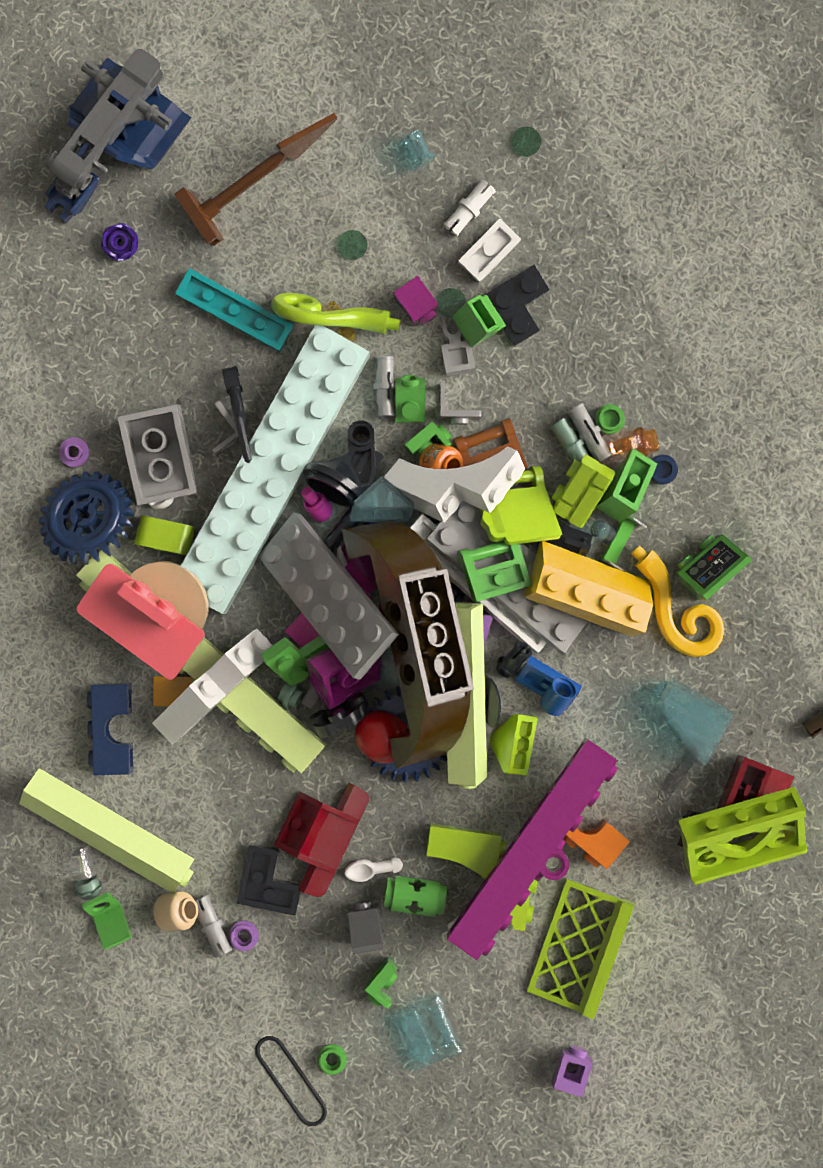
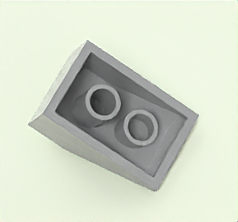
(158, 454)

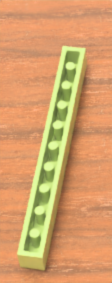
(247, 701)

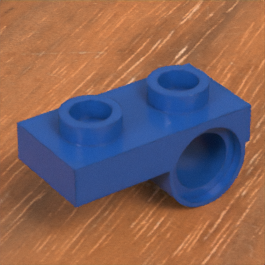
(554, 687)

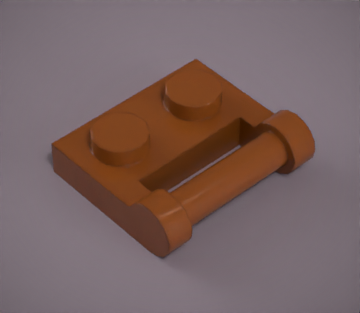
(505, 428)

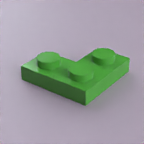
(290, 661)

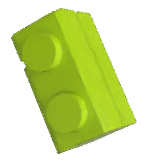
(583, 490)

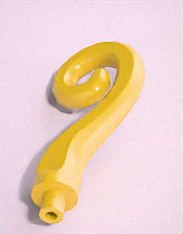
(657, 574)

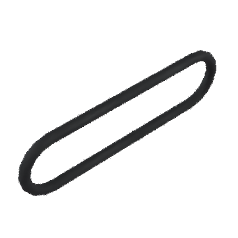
(279, 1042)

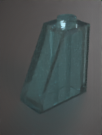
(692, 718)

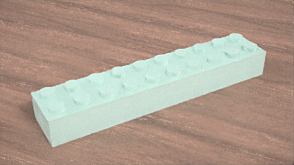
(279, 455)

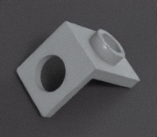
(457, 417)
(233, 438)

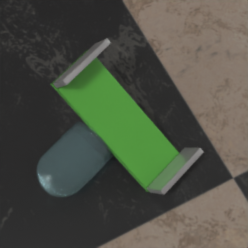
(615, 538)

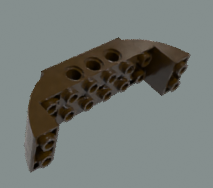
(430, 642)

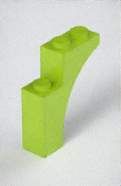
(479, 852)

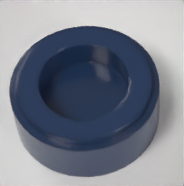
(665, 470)

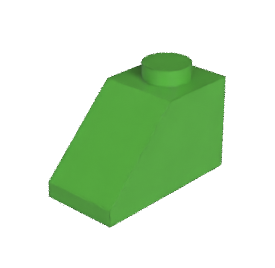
(627, 486)

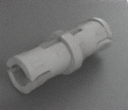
(384, 386)
(589, 433)
(212, 927)

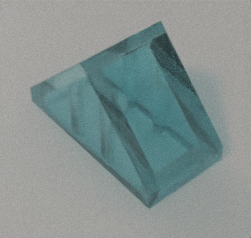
(382, 503)

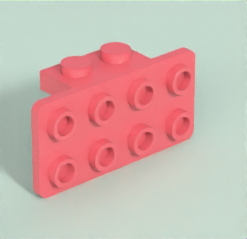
(140, 621)

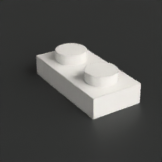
(489, 251)

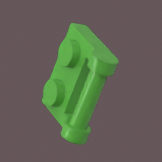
(494, 579)

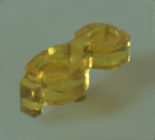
(346, 332)

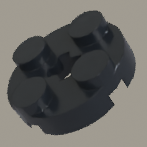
(346, 713)

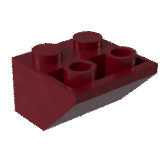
(751, 780)

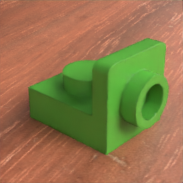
(424, 437)
(383, 977)

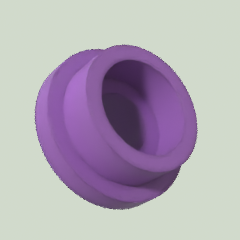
(82, 456)
(239, 944)

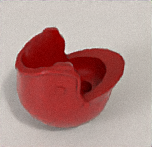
(374, 732)

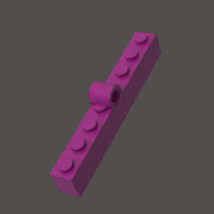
(531, 848)

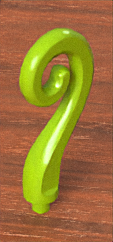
(309, 312)

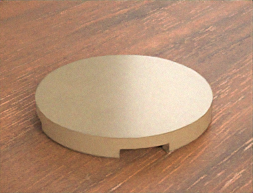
(176, 586)

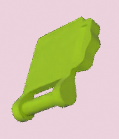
(523, 513)

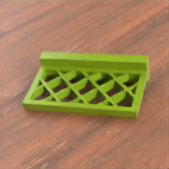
(606, 956)

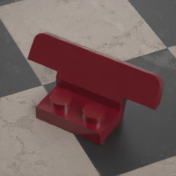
(321, 835)

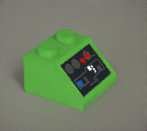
(711, 566)

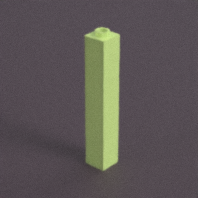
(469, 755)
(107, 831)

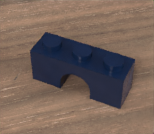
(109, 755)

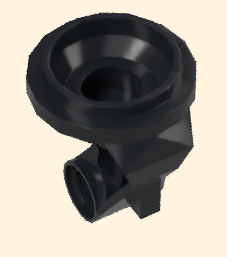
(349, 475)

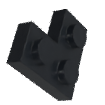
(511, 300)
(260, 889)

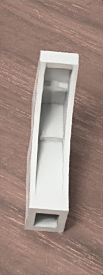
(442, 490)
(212, 687)

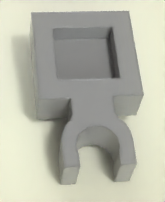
(456, 355)

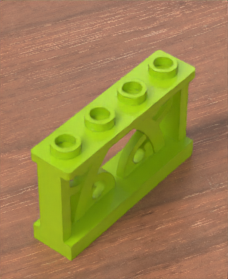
(707, 835)

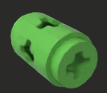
(429, 898)

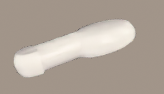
(363, 869)

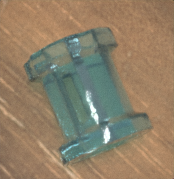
(417, 149)

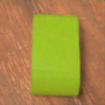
(164, 535)

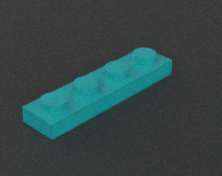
(234, 310)

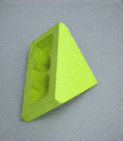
(514, 743)

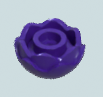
(110, 242)

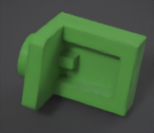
(410, 399)

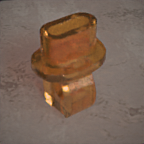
(642, 440)

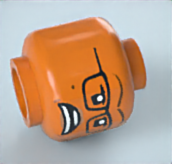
(440, 457)

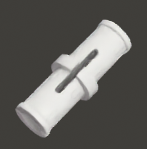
(469, 207)

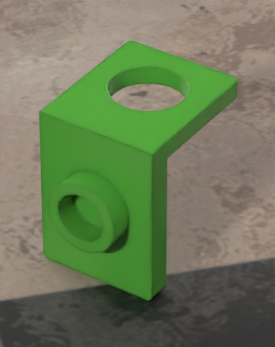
(109, 920)

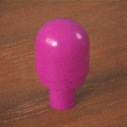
(316, 505)

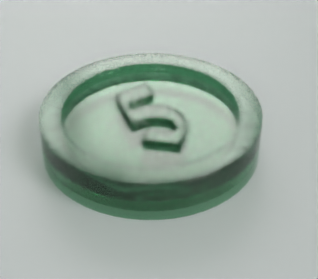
(526, 141)
(352, 245)
(450, 301)

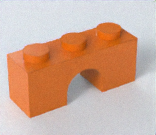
(601, 844)

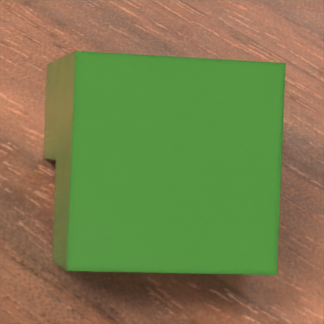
(478, 320)

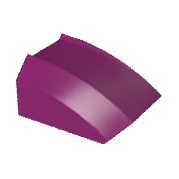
(334, 682)

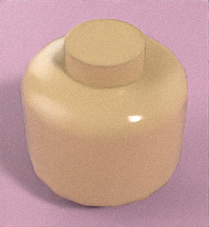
(175, 911)

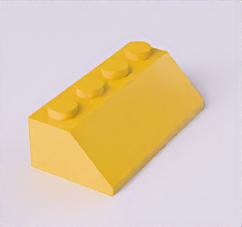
(590, 590)

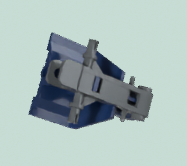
(117, 115)

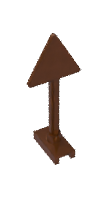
(204, 213)

